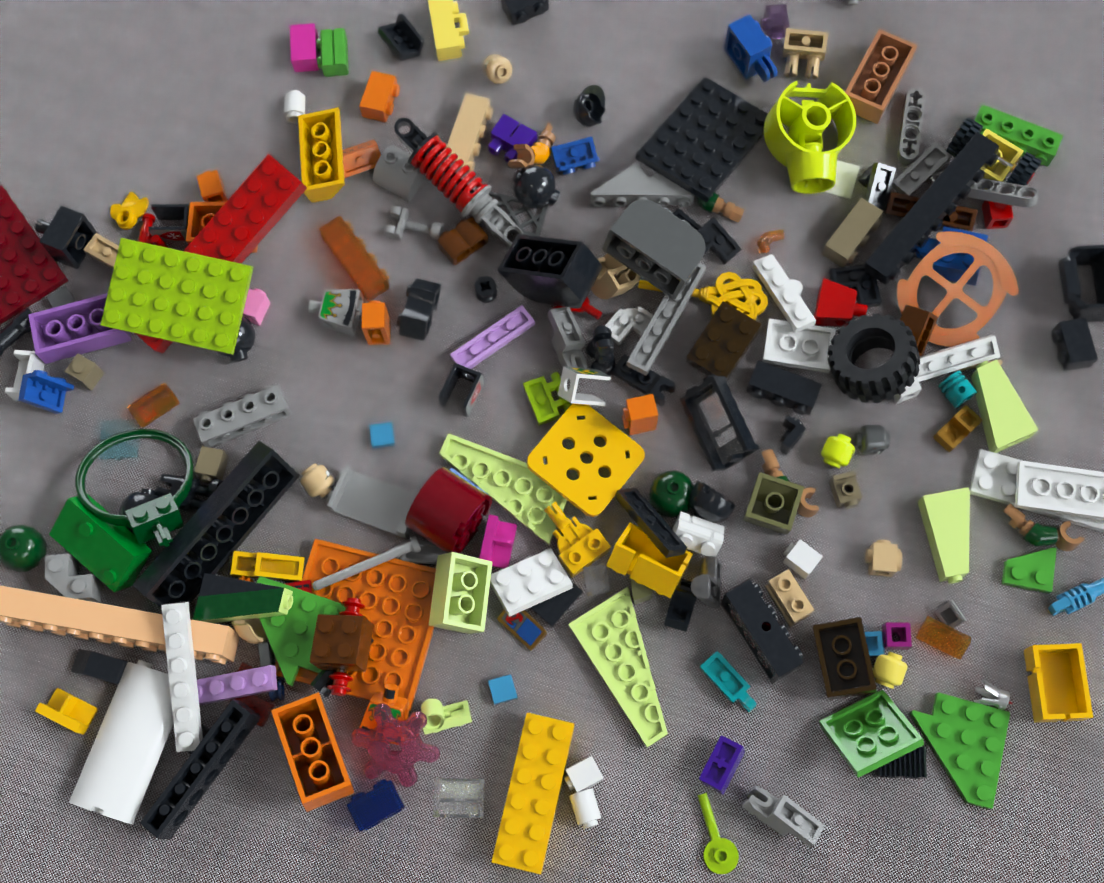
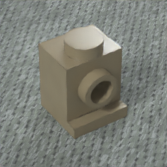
(841, 497)

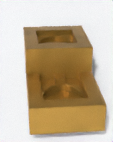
(957, 428)

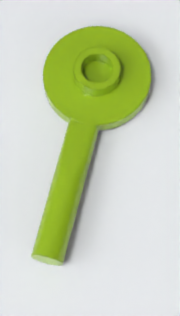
(720, 853)

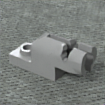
(567, 338)
(783, 815)

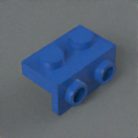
(575, 154)
(44, 391)

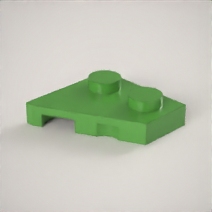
(1031, 571)

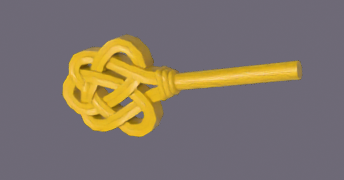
(730, 293)

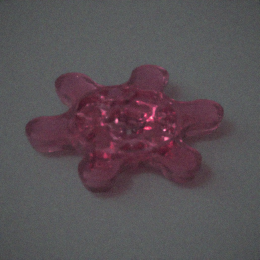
(402, 732)

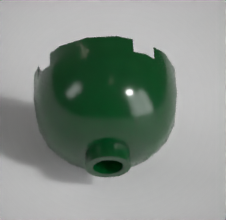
(671, 493)
(22, 548)

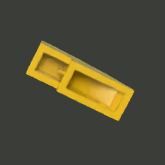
(267, 565)

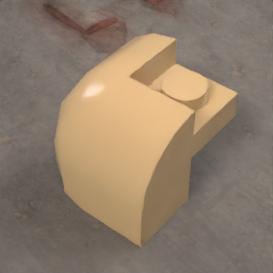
(613, 279)

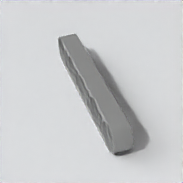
(995, 190)

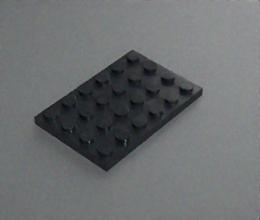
(704, 139)

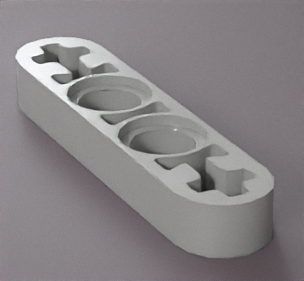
(909, 125)

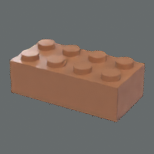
(879, 75)

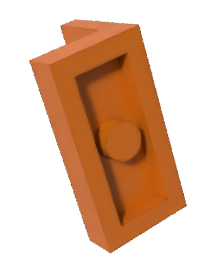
(360, 158)

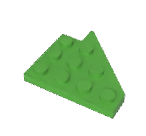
(293, 633)

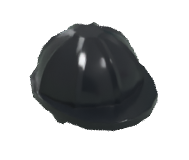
(590, 106)

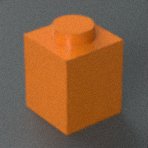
(211, 187)

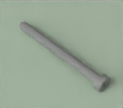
(367, 564)

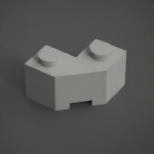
(62, 574)

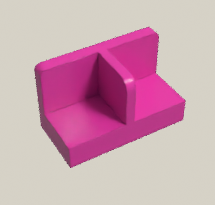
(498, 542)

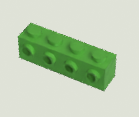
(1023, 134)

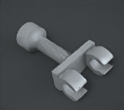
(402, 215)

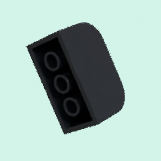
(550, 270)

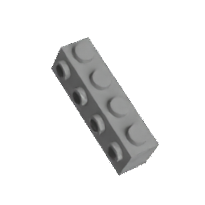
(242, 416)

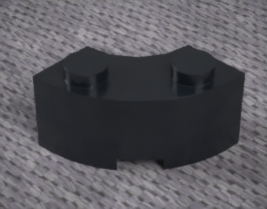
(418, 311)

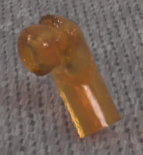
(767, 238)

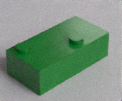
(102, 548)

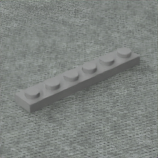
(662, 325)

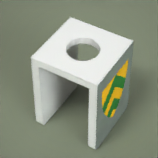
(574, 374)

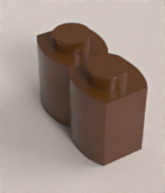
(462, 241)

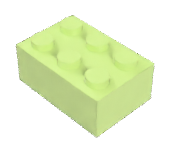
(460, 593)

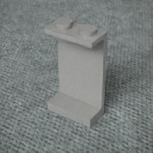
(371, 502)

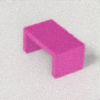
(303, 47)

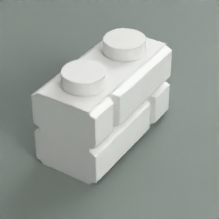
(699, 534)

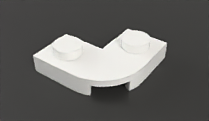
(627, 320)

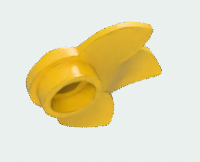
(129, 211)

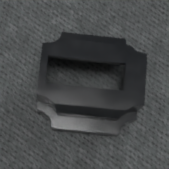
(1082, 256)

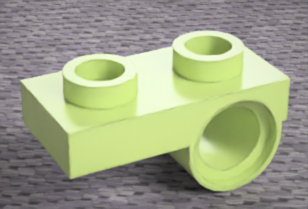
(445, 717)

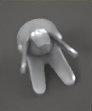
(994, 696)

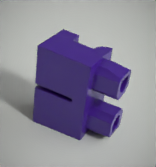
(507, 134)

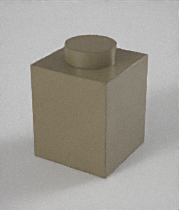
(84, 372)
(211, 464)

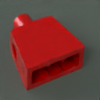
(837, 305)

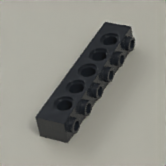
(200, 770)

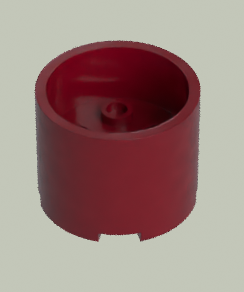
(448, 511)

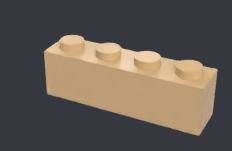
(470, 128)

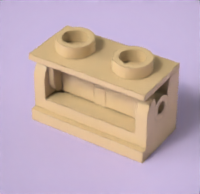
(789, 598)

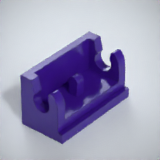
(722, 764)

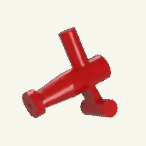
(145, 236)

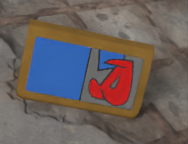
(523, 628)

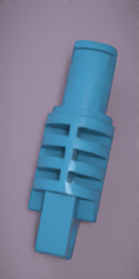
(1077, 597)

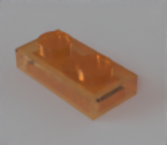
(943, 637)

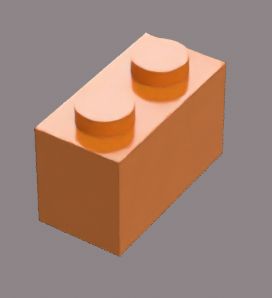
(379, 96)
(376, 323)
(640, 414)

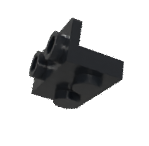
(402, 38)

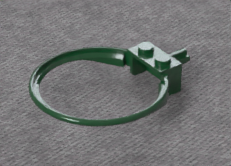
(154, 517)

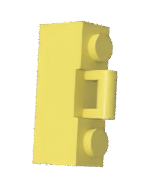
(448, 38)

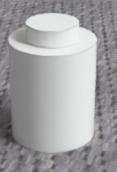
(585, 808)

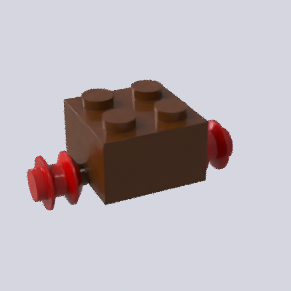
(342, 644)

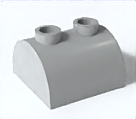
(396, 174)

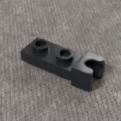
(647, 384)

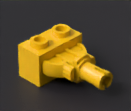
(577, 545)

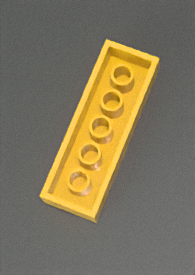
(533, 793)

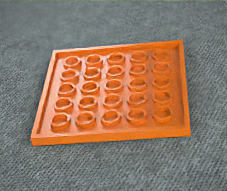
(395, 601)

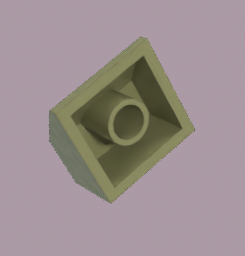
(773, 503)

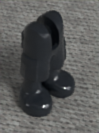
(602, 349)
(190, 501)

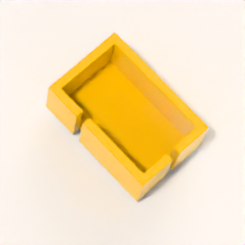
(645, 563)
(1058, 683)

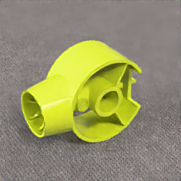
(801, 151)

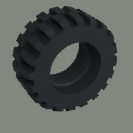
(869, 334)

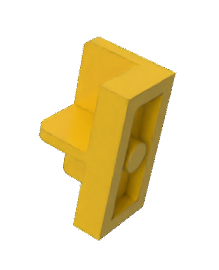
(68, 711)

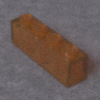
(354, 258)

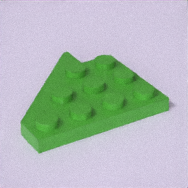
(967, 743)

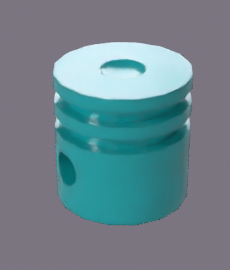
(957, 389)

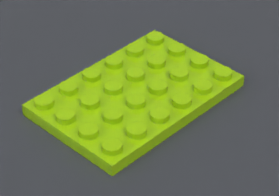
(177, 296)

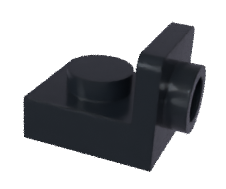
(792, 435)

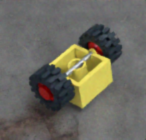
(1008, 155)

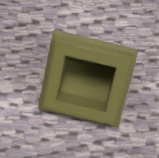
(641, 592)

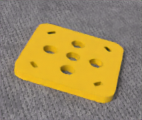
(589, 481)

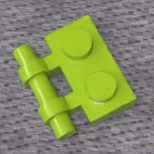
(541, 399)

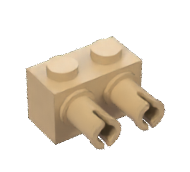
(804, 45)

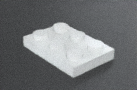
(799, 350)
(530, 582)

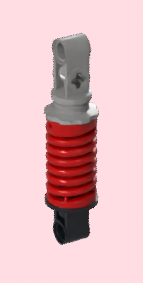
(452, 180)

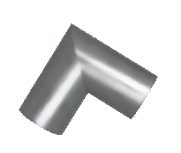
(708, 584)

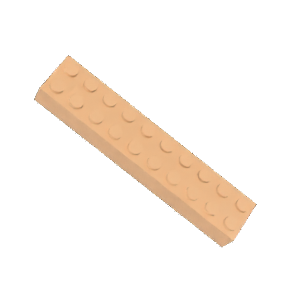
(109, 624)

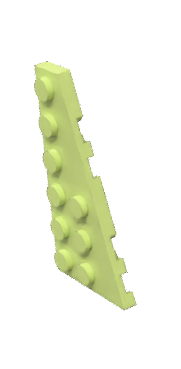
(507, 483)
(618, 653)

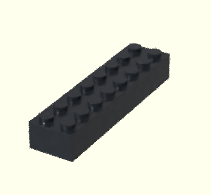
(218, 527)

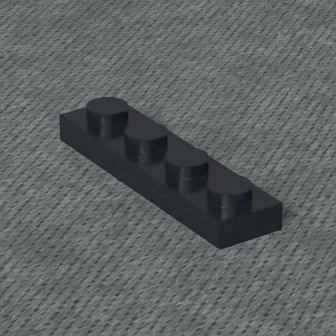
(651, 522)

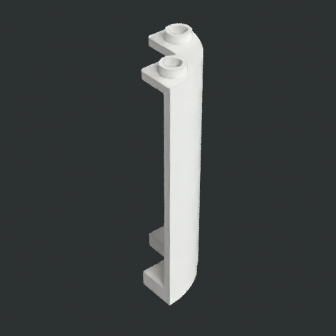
(127, 745)

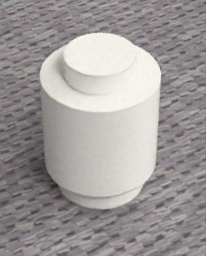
(294, 106)

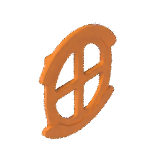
(984, 254)

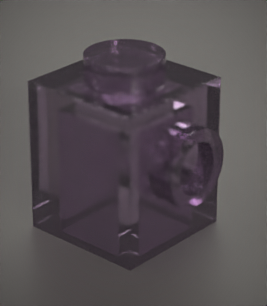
(775, 21)

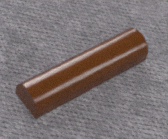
(961, 218)

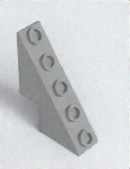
(636, 185)

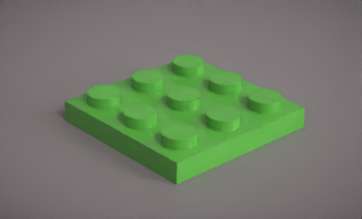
(871, 733)

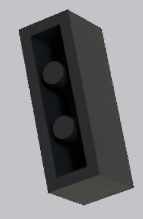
(783, 388)

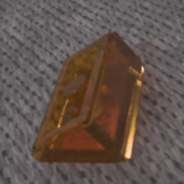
(153, 405)

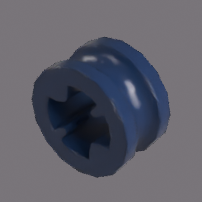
(279, 693)

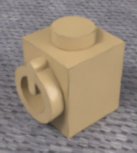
(883, 558)

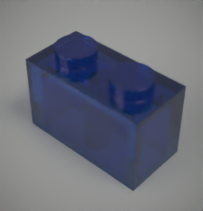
(376, 805)

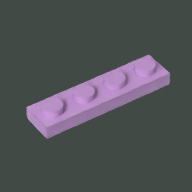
(493, 338)
(237, 684)

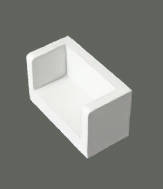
(28, 363)

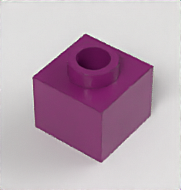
(903, 632)

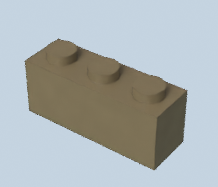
(853, 233)

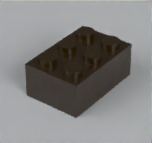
(723, 342)
(844, 658)

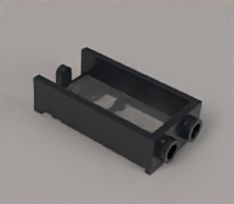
(718, 423)

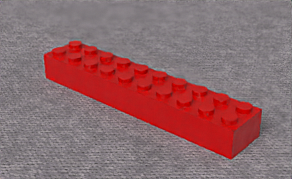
(244, 220)

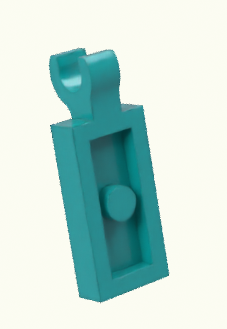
(728, 680)

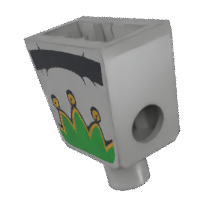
(339, 310)

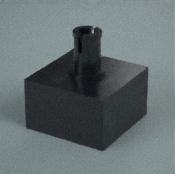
(66, 236)

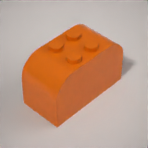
(312, 752)

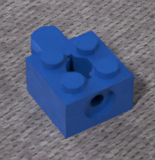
(750, 49)
(955, 264)

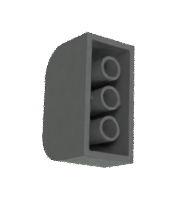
(656, 245)

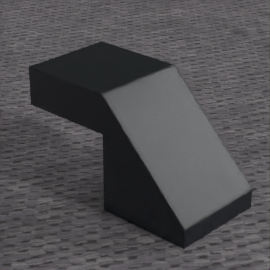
(681, 606)
(99, 666)

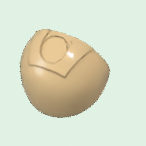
(250, 630)

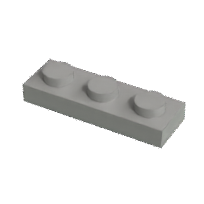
(921, 170)

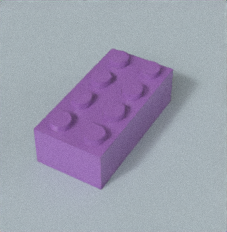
(73, 330)

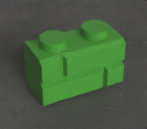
(334, 52)

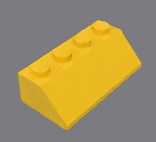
(321, 154)

